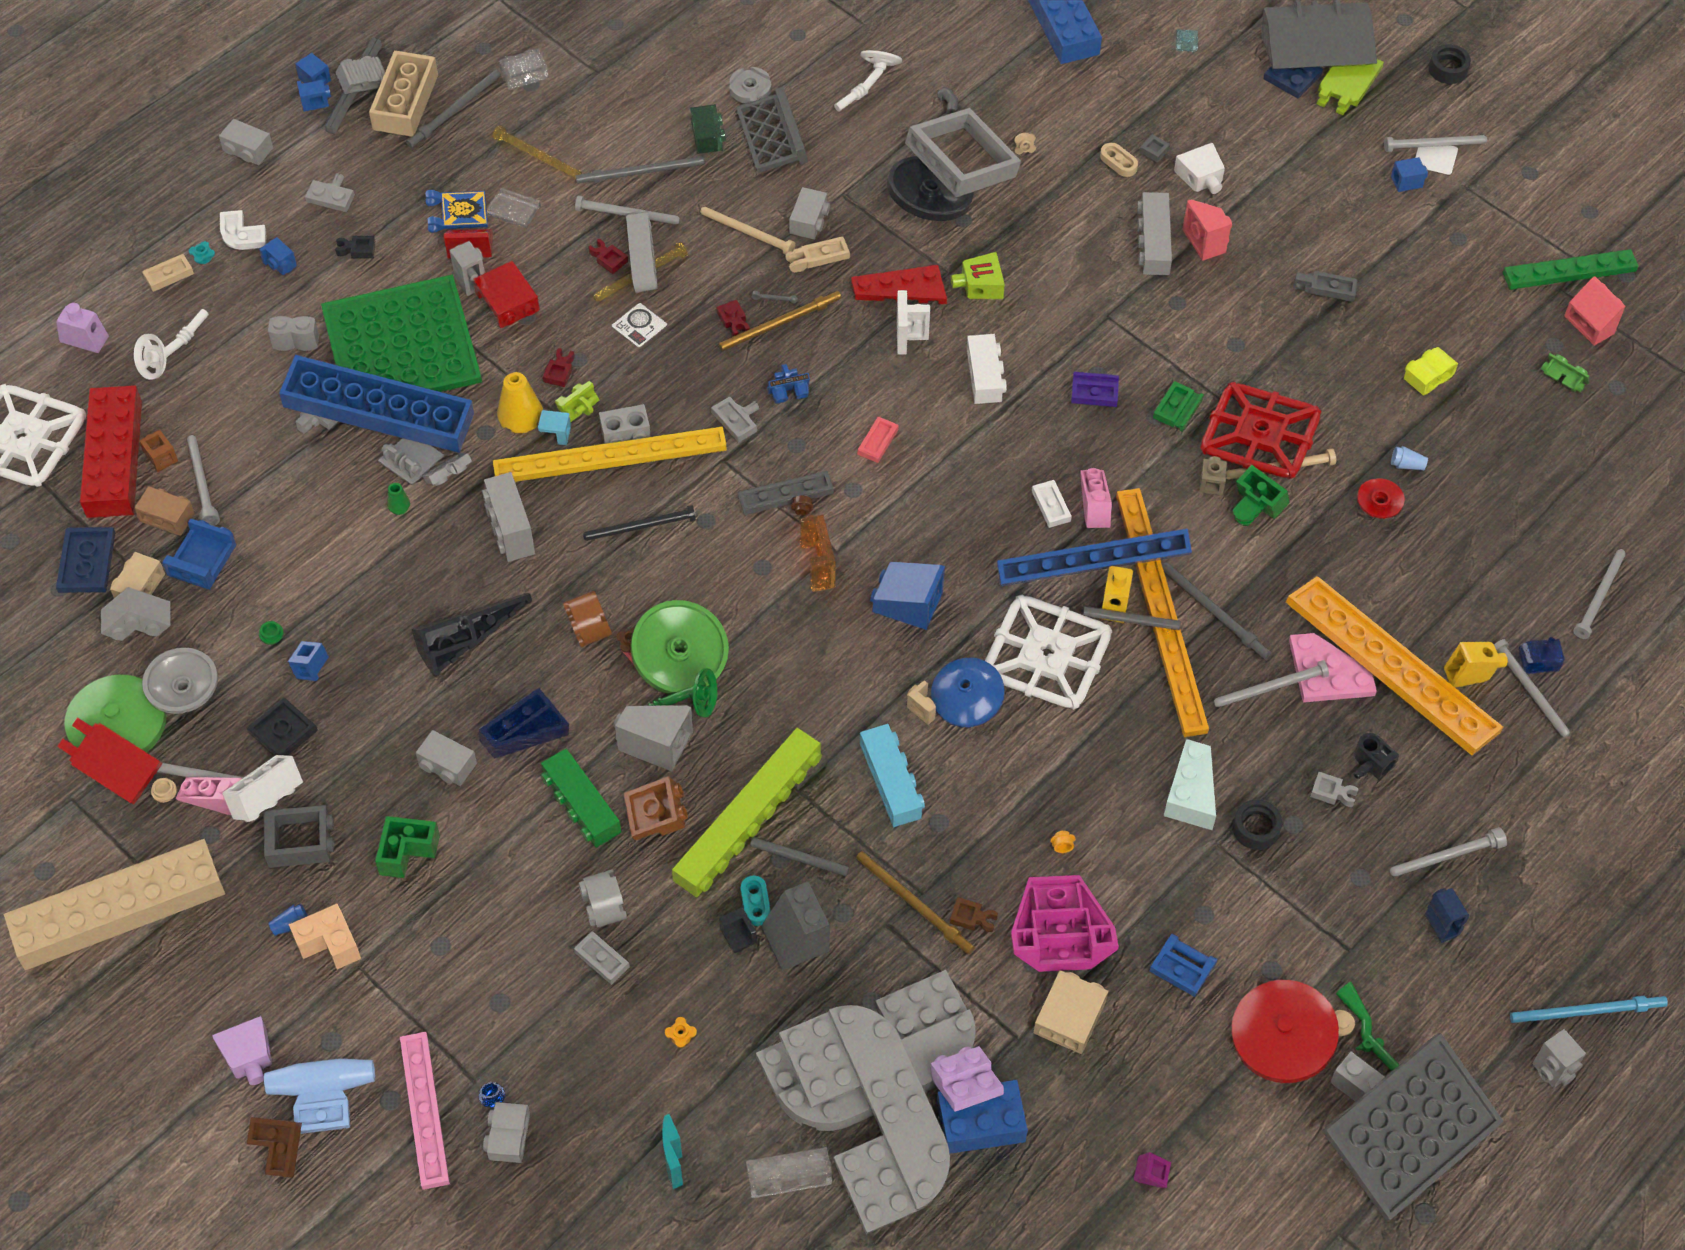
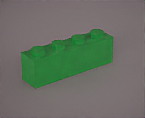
(580, 797)

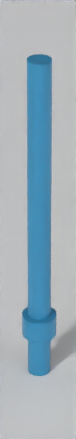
(1638, 1004)

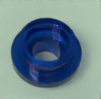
(491, 1093)

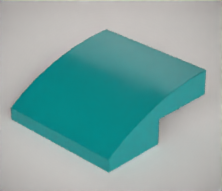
(672, 1151)

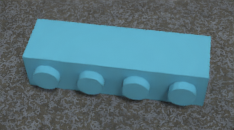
(891, 775)

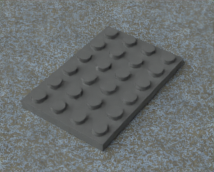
(1412, 1126)

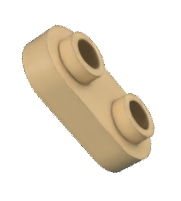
(1121, 160)

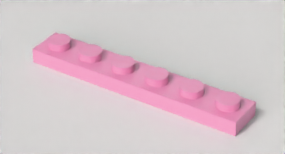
(424, 1111)

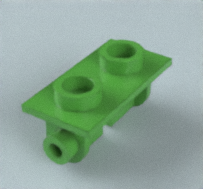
(1573, 375)

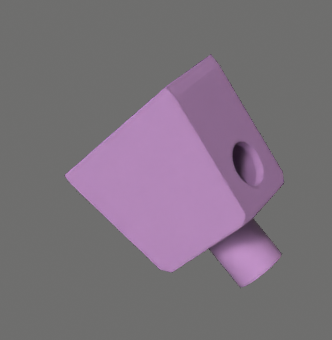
(81, 328)
(246, 1049)

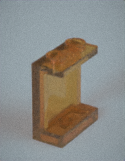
(822, 568)

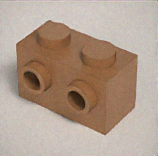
(164, 510)

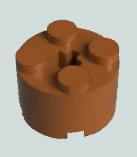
(587, 618)

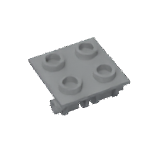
(409, 459)

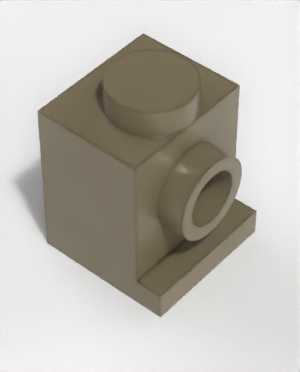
(1213, 472)

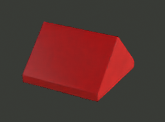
(478, 237)

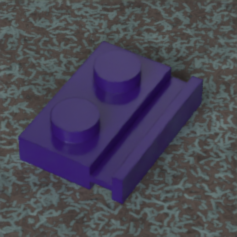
(1095, 389)

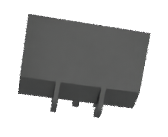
(1319, 35)

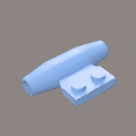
(320, 1090)

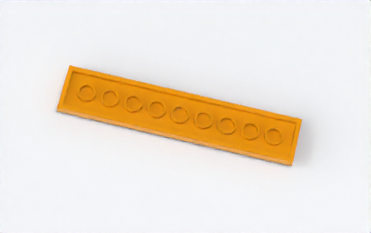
(1394, 665)

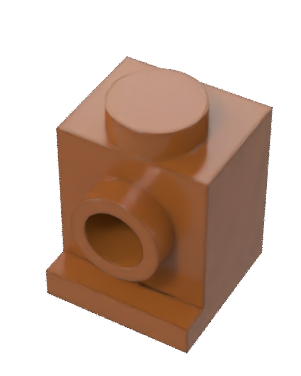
(158, 450)

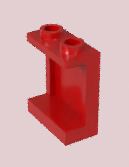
(507, 294)

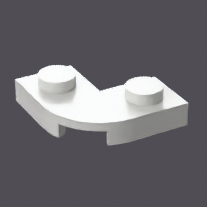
(237, 235)

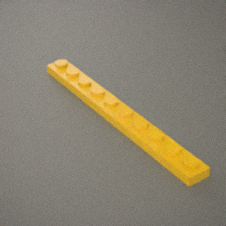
(612, 454)

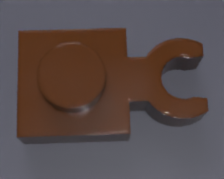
(969, 913)

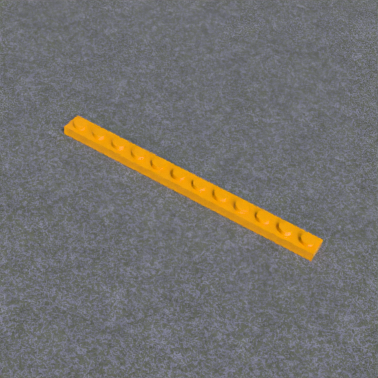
(1160, 605)

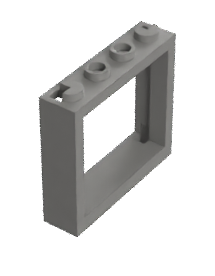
(945, 170)

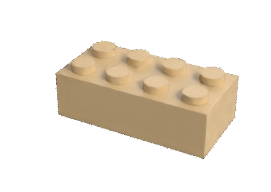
(403, 93)

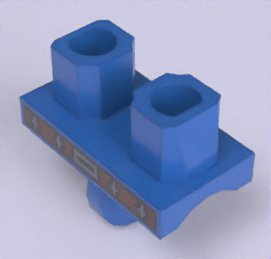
(787, 381)

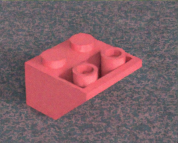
(1595, 311)

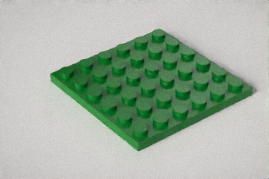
(405, 335)

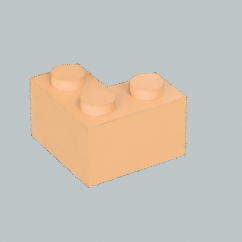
(324, 931)

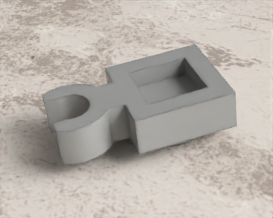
(1329, 788)

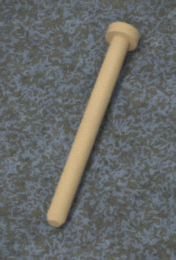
(785, 246)
(1329, 457)

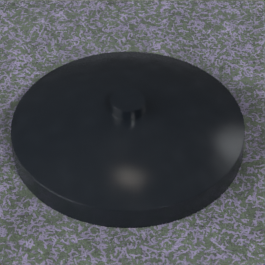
(922, 193)

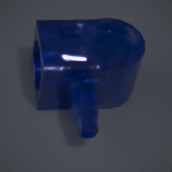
(1541, 655)

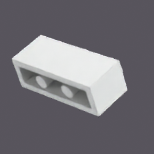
(985, 368)
(262, 788)

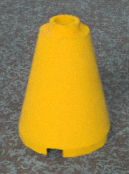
(518, 404)

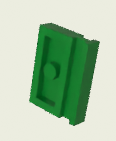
(1178, 406)

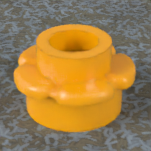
(1063, 841)

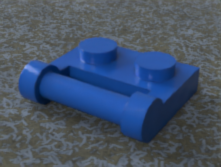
(1180, 971)

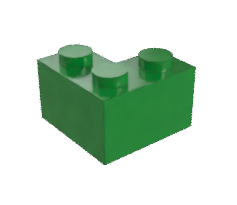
(404, 839)

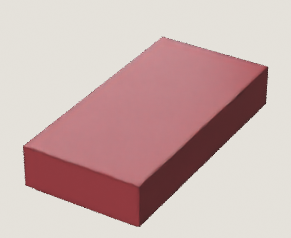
(878, 439)

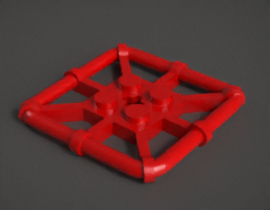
(1269, 440)

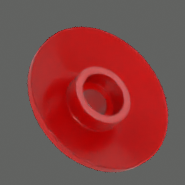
(1381, 491)

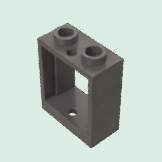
(299, 855)

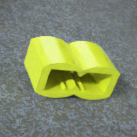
(1430, 370)

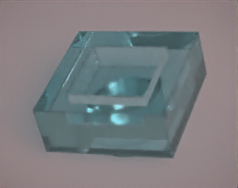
(1187, 40)

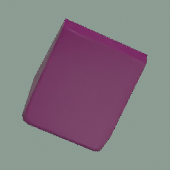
(1152, 1170)

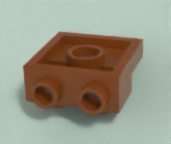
(655, 808)

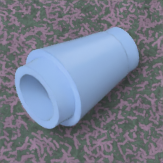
(1408, 459)

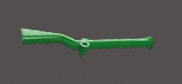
(1352, 1000)

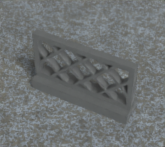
(789, 130)

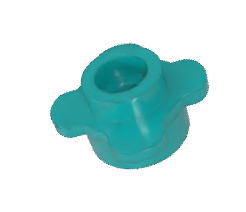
(202, 253)

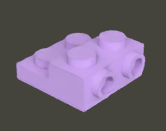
(966, 1078)

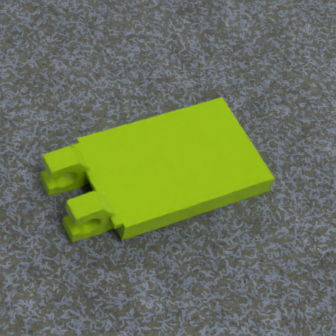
(1347, 84)

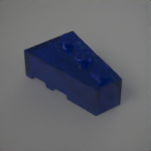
(524, 725)

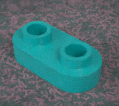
(755, 902)

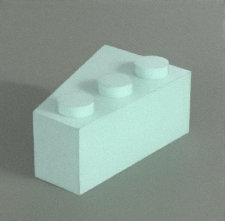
(1193, 787)

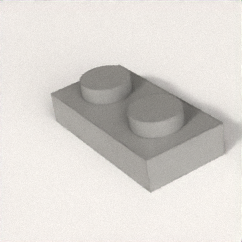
(601, 957)

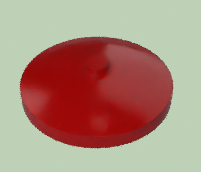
(1285, 1031)

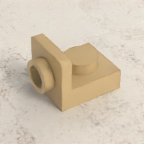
(920, 704)

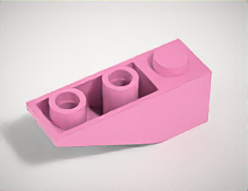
(1096, 498)
(206, 792)

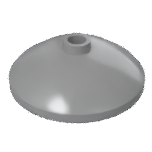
(179, 670)

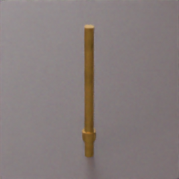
(818, 304)
(950, 933)

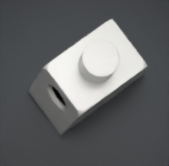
(1201, 168)

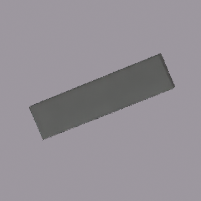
(783, 492)

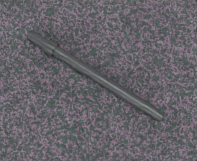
(426, 130)
(598, 175)
(1248, 638)

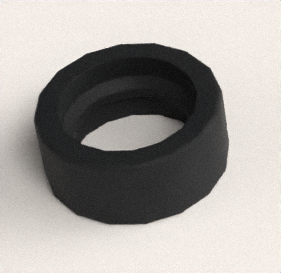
(1447, 75)
(1264, 808)

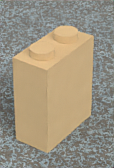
(1071, 1011)

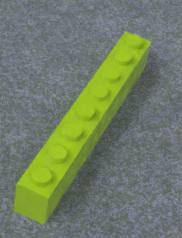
(747, 812)

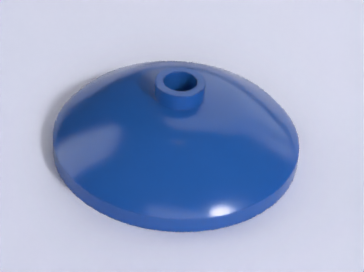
(968, 705)

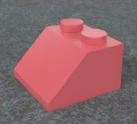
(1206, 229)

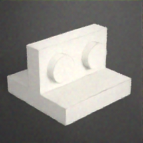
(911, 322)

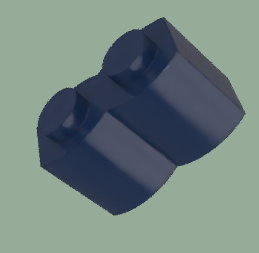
(1446, 914)

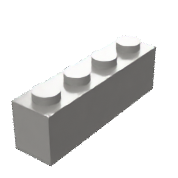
(1155, 232)

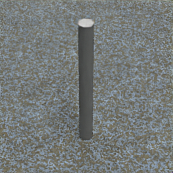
(1132, 618)
(799, 856)

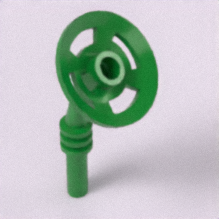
(698, 693)

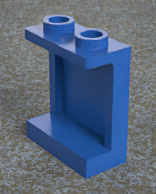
(201, 554)

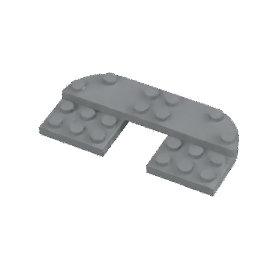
(929, 1023)
(912, 1158)

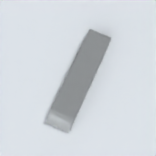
(641, 252)

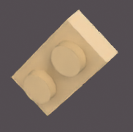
(168, 272)

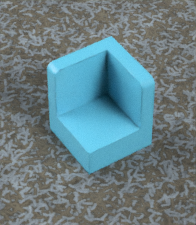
(556, 423)

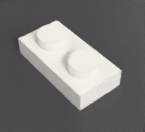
(1051, 503)

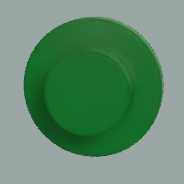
(271, 633)

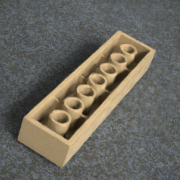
(113, 904)

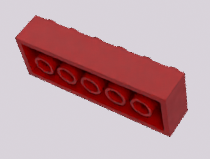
(111, 452)

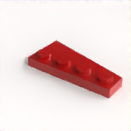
(920, 283)

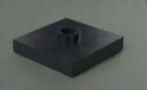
(282, 728)

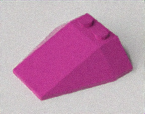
(1062, 926)

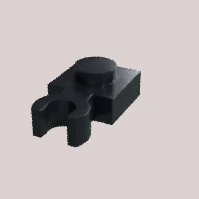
(359, 247)

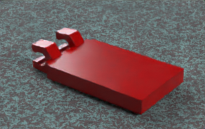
(111, 760)

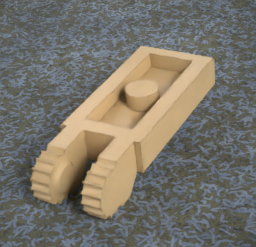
(818, 254)

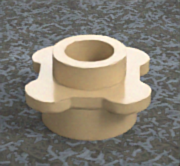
(1022, 139)

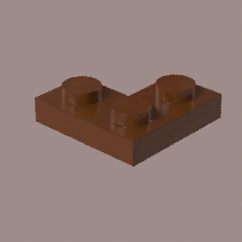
(283, 1143)

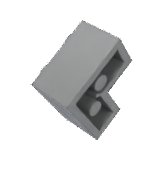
(135, 611)

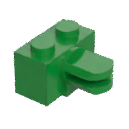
(1259, 495)

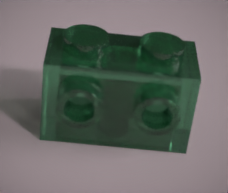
(707, 129)

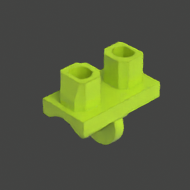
(578, 402)

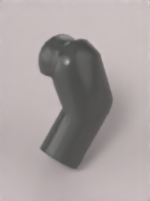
(952, 101)

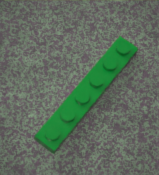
(1570, 269)

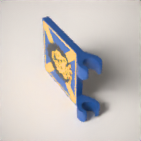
(458, 210)

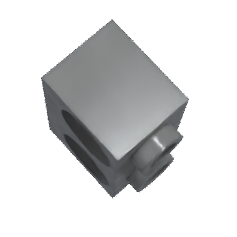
(624, 424)

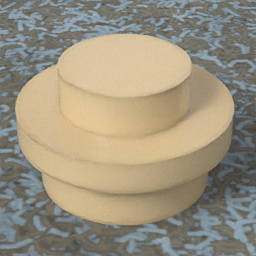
(163, 790)
(1345, 1022)

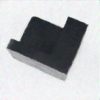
(738, 930)

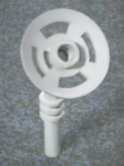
(880, 61)
(155, 355)

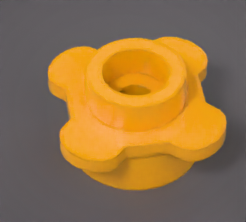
(680, 1039)

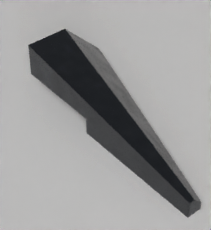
(449, 638)

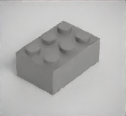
(508, 517)

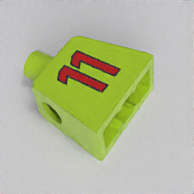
(981, 277)

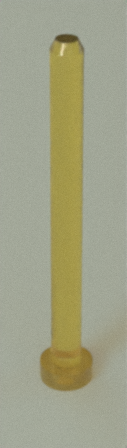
(501, 134)
(679, 250)

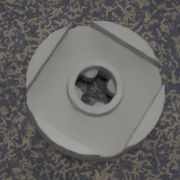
(755, 76)

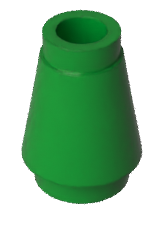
(397, 499)

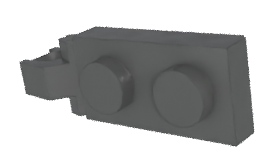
(1327, 285)

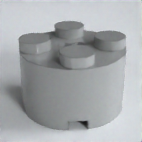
(603, 897)

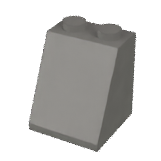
(654, 733)

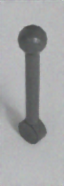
(756, 296)

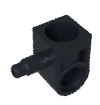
(1377, 761)

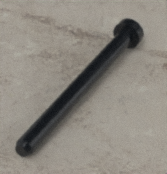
(641, 524)

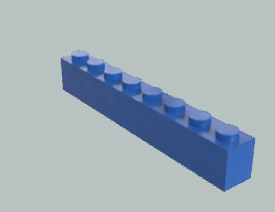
(1094, 557)

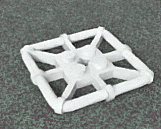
(36, 434)
(1062, 646)

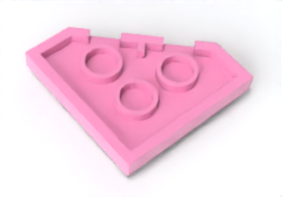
(1346, 675)

